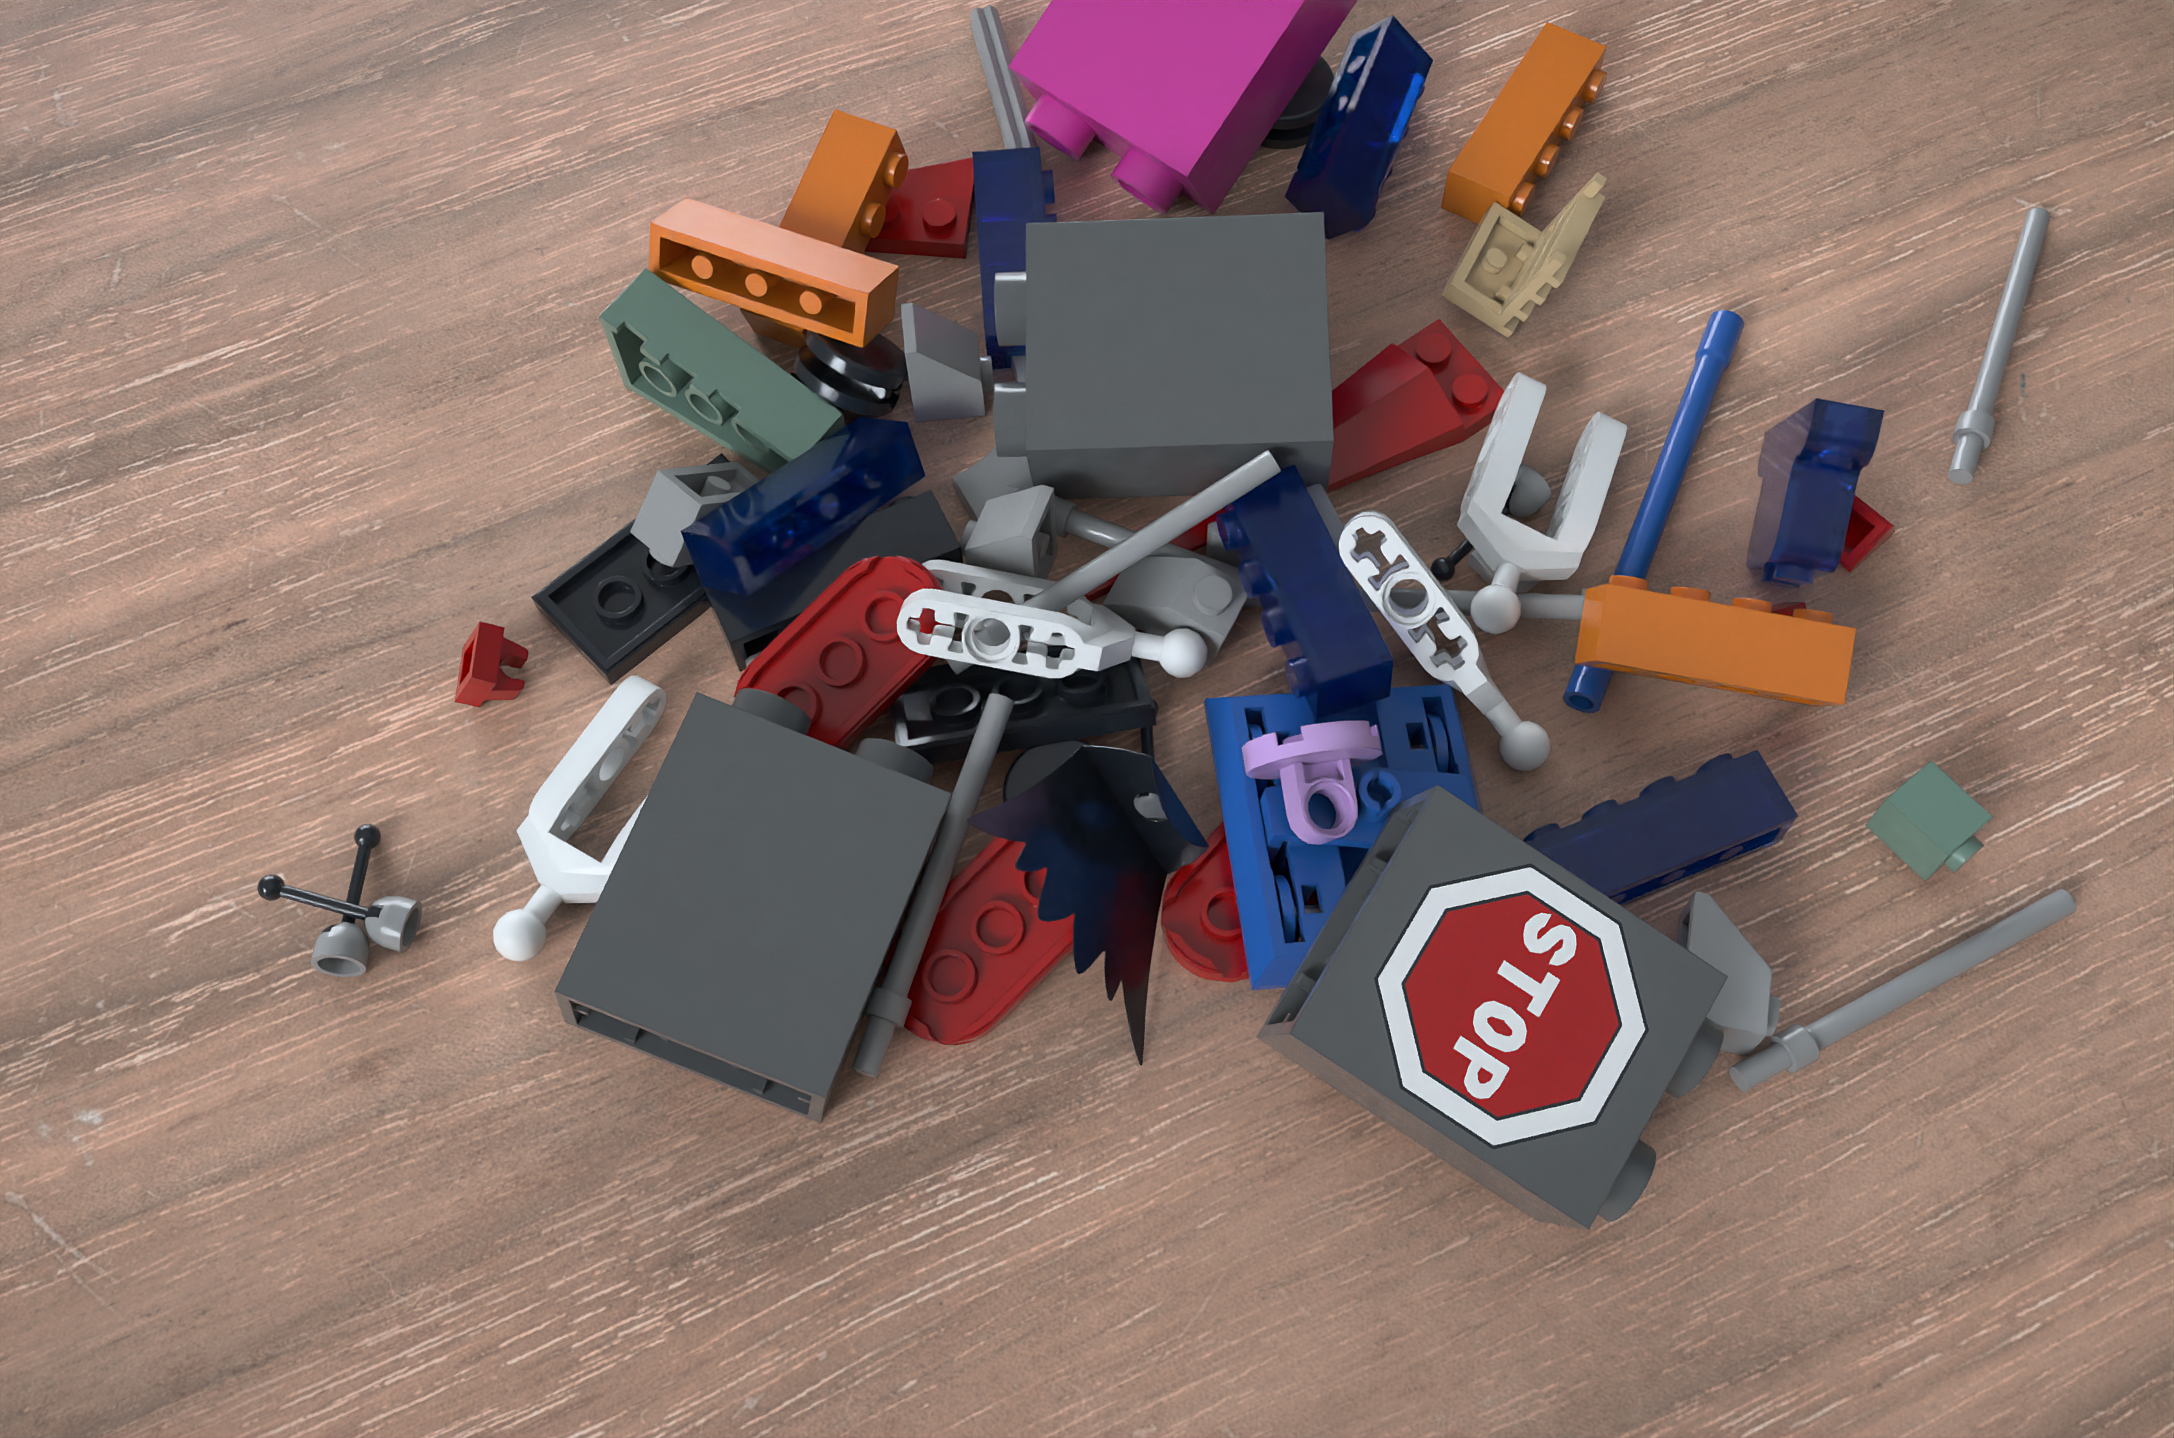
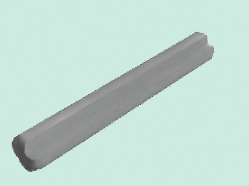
(1001, 81)

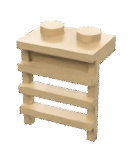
(1515, 264)

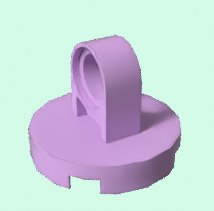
(1318, 764)

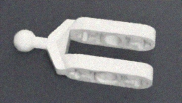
(1511, 547)
(1096, 633)
(1522, 743)
(564, 805)

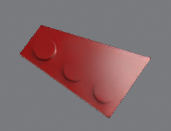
(929, 212)

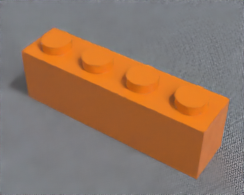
(1526, 125)
(841, 197)
(773, 271)
(1715, 644)

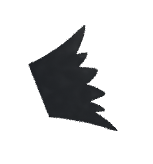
(1102, 860)

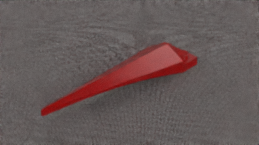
(1395, 411)

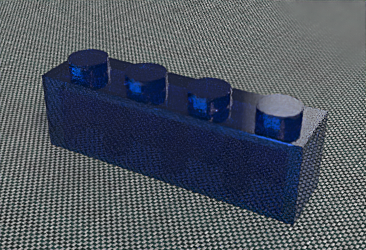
(1360, 127)
(1007, 195)
(803, 505)
(1306, 596)
(1672, 829)

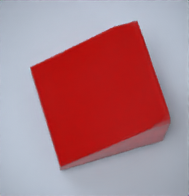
(1864, 535)

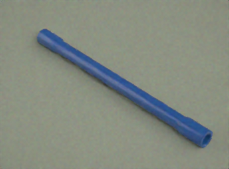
(1714, 354)

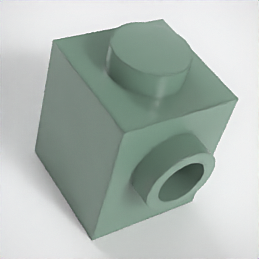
(1930, 822)

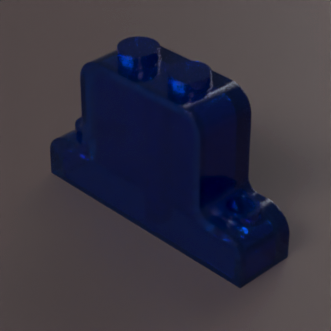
(1809, 490)

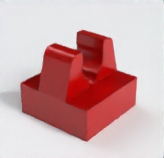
(480, 663)

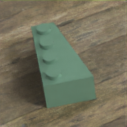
(712, 376)

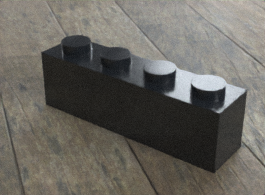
(906, 528)

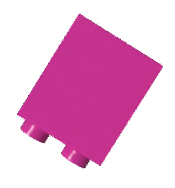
(1171, 84)

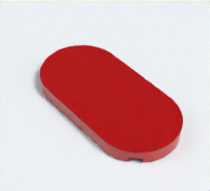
(845, 652)
(1206, 915)
(984, 949)

